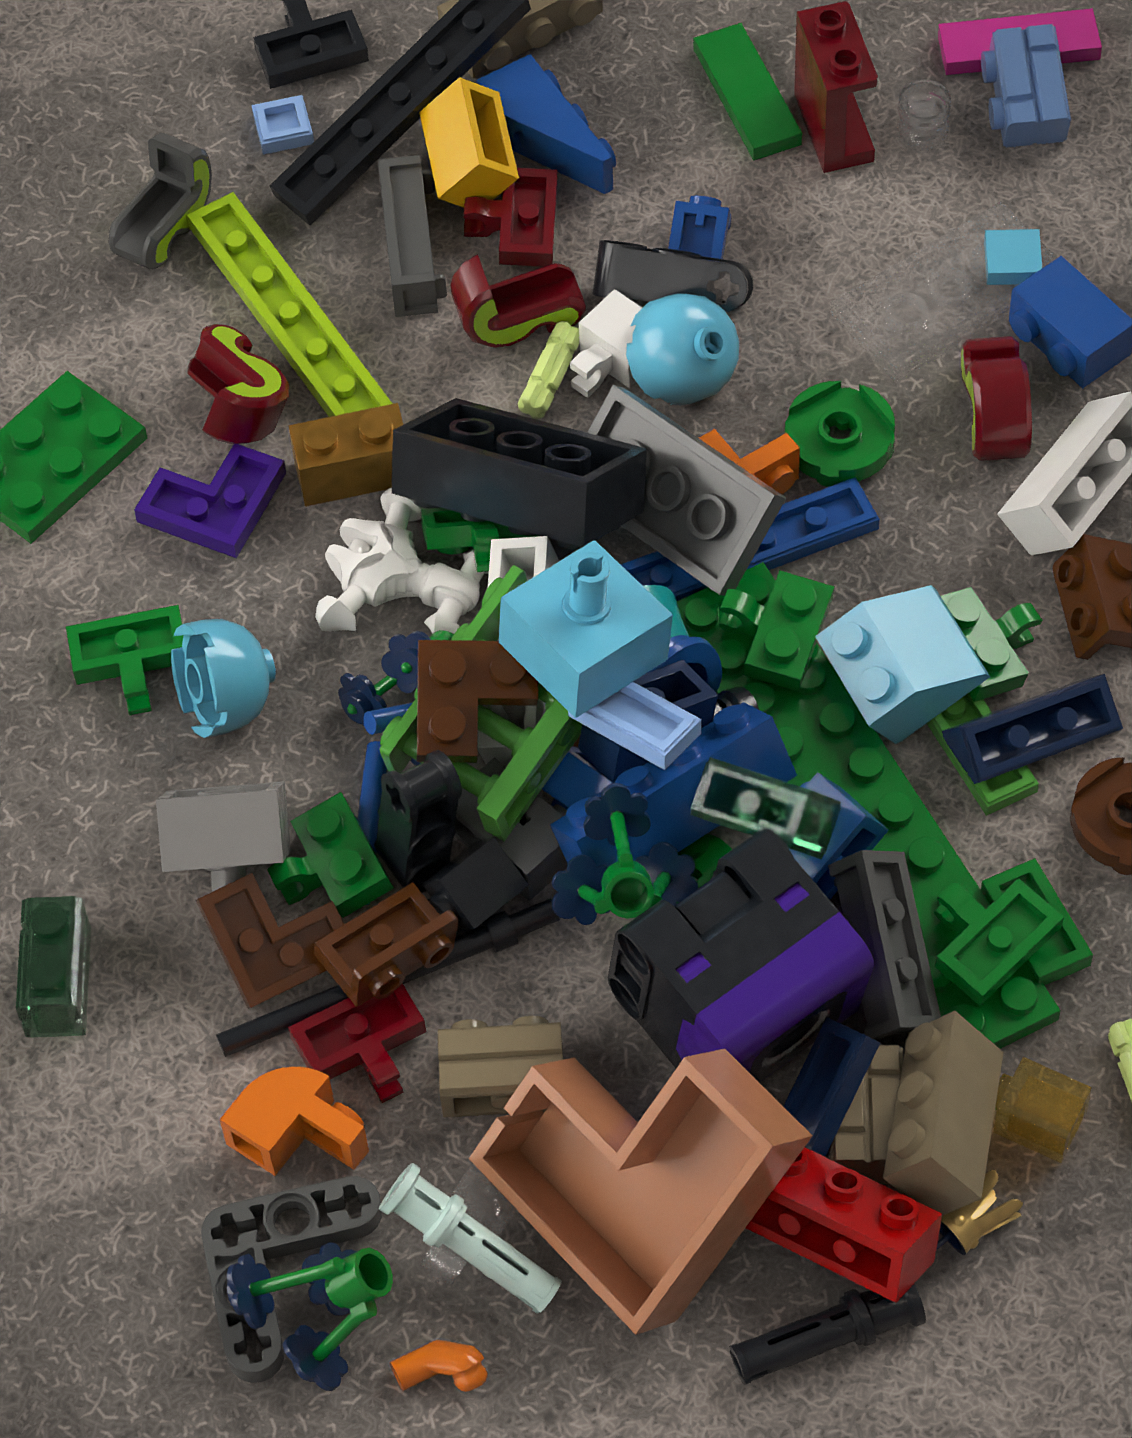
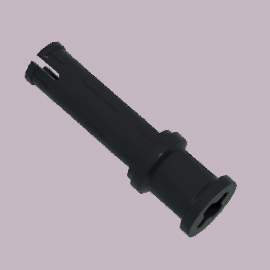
(855, 1319)

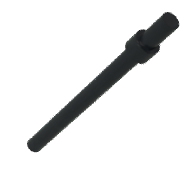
(497, 932)

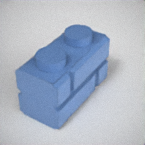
(1027, 85)

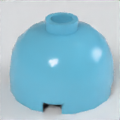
(682, 348)
(221, 675)

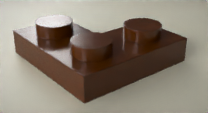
(452, 684)
(257, 951)

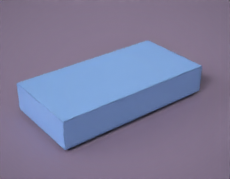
(643, 724)

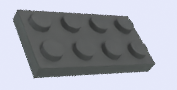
(696, 500)

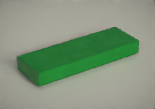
(747, 91)

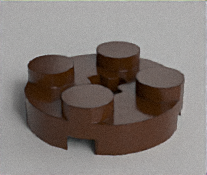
(1097, 816)

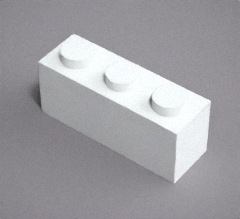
(1074, 478)

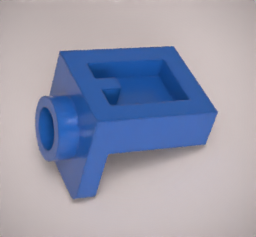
(700, 226)

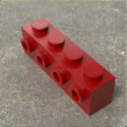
(850, 1225)

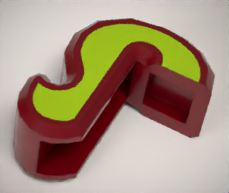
(517, 306)
(245, 386)
(999, 397)

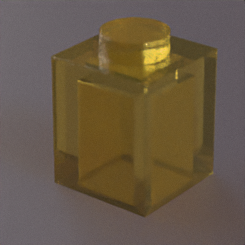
(1040, 1109)

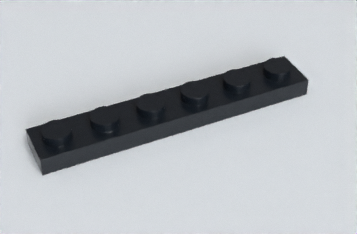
(394, 104)

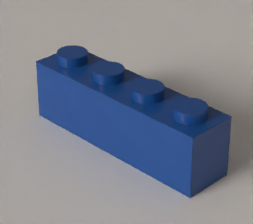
(735, 736)

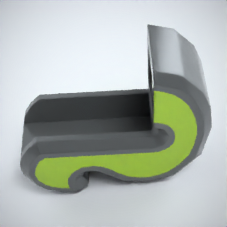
(161, 208)

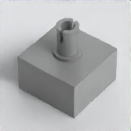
(223, 829)

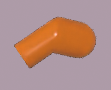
(444, 1358)

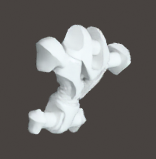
(386, 567)

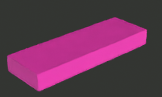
(965, 40)

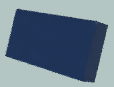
(829, 1081)

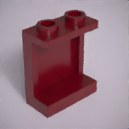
(828, 69)

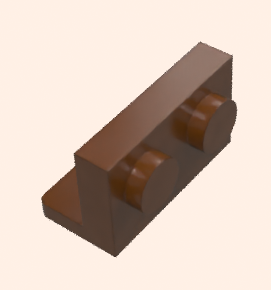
(1096, 593)
(387, 944)

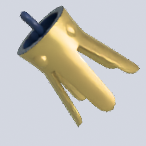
(968, 1224)

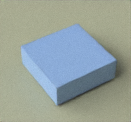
(282, 124)

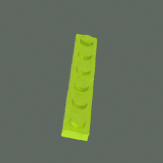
(285, 308)

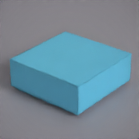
(1011, 255)

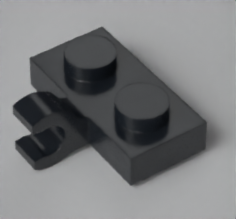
(309, 45)

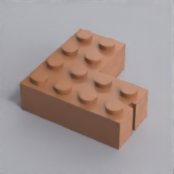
(647, 1201)

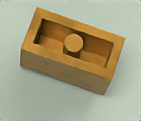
(345, 454)

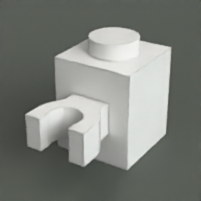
(604, 344)

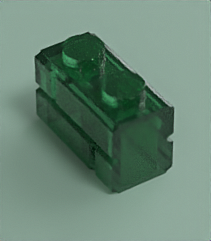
(755, 801)
(53, 967)

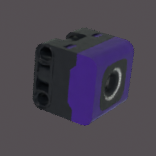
(742, 962)

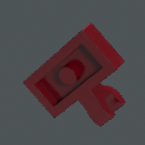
(522, 217)
(359, 1035)

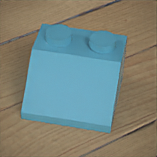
(902, 660)

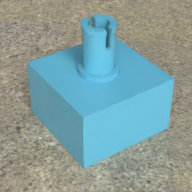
(585, 628)

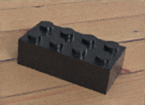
(518, 472)

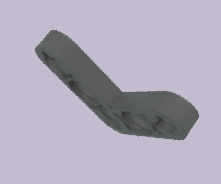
(270, 1207)

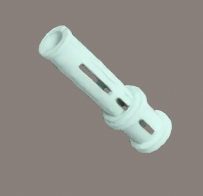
(445, 1222)

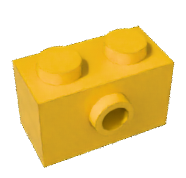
(468, 143)

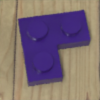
(217, 513)

